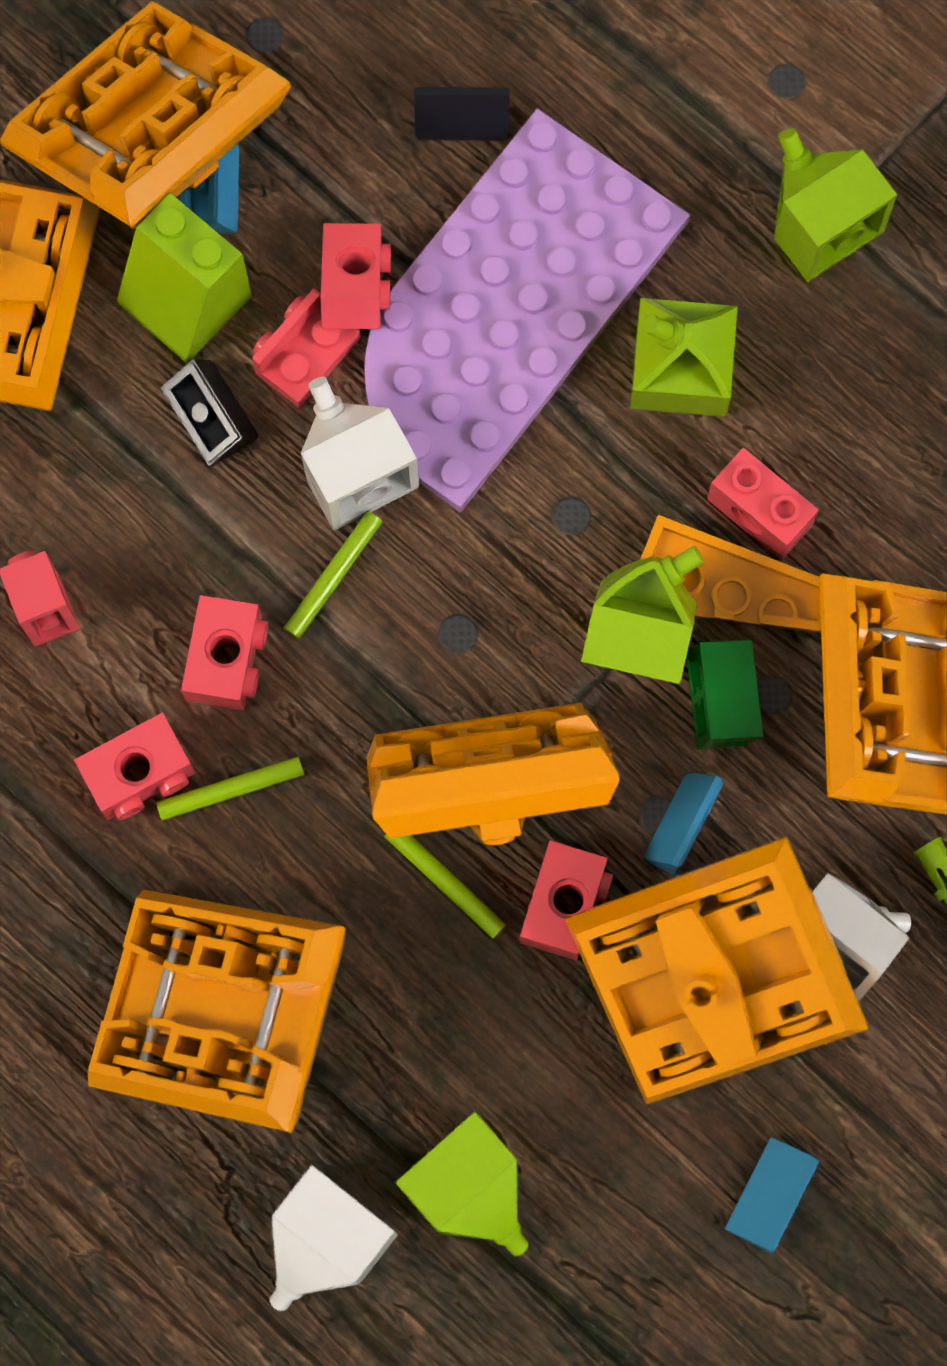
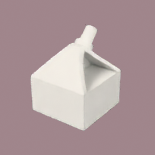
(355, 457)
(862, 932)
(323, 1240)

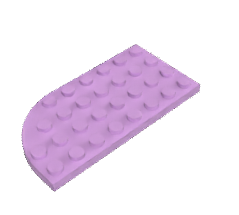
(511, 301)

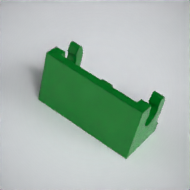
(724, 694)

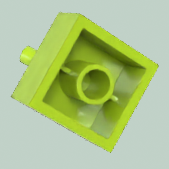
(828, 205)
(683, 357)
(644, 618)
(468, 1187)

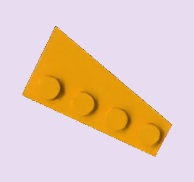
(738, 581)

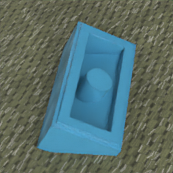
(217, 196)
(683, 821)
(771, 1195)

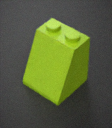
(182, 278)

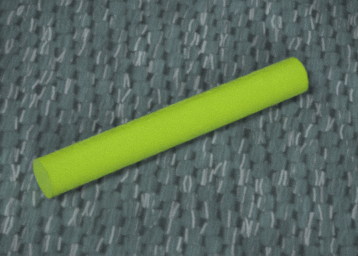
(332, 575)
(229, 788)
(449, 884)

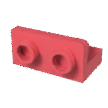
(301, 349)

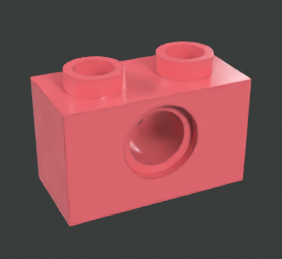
(352, 276)
(762, 504)
(38, 597)
(215, 625)
(106, 768)
(563, 870)

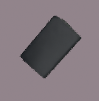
(461, 113)
(209, 411)

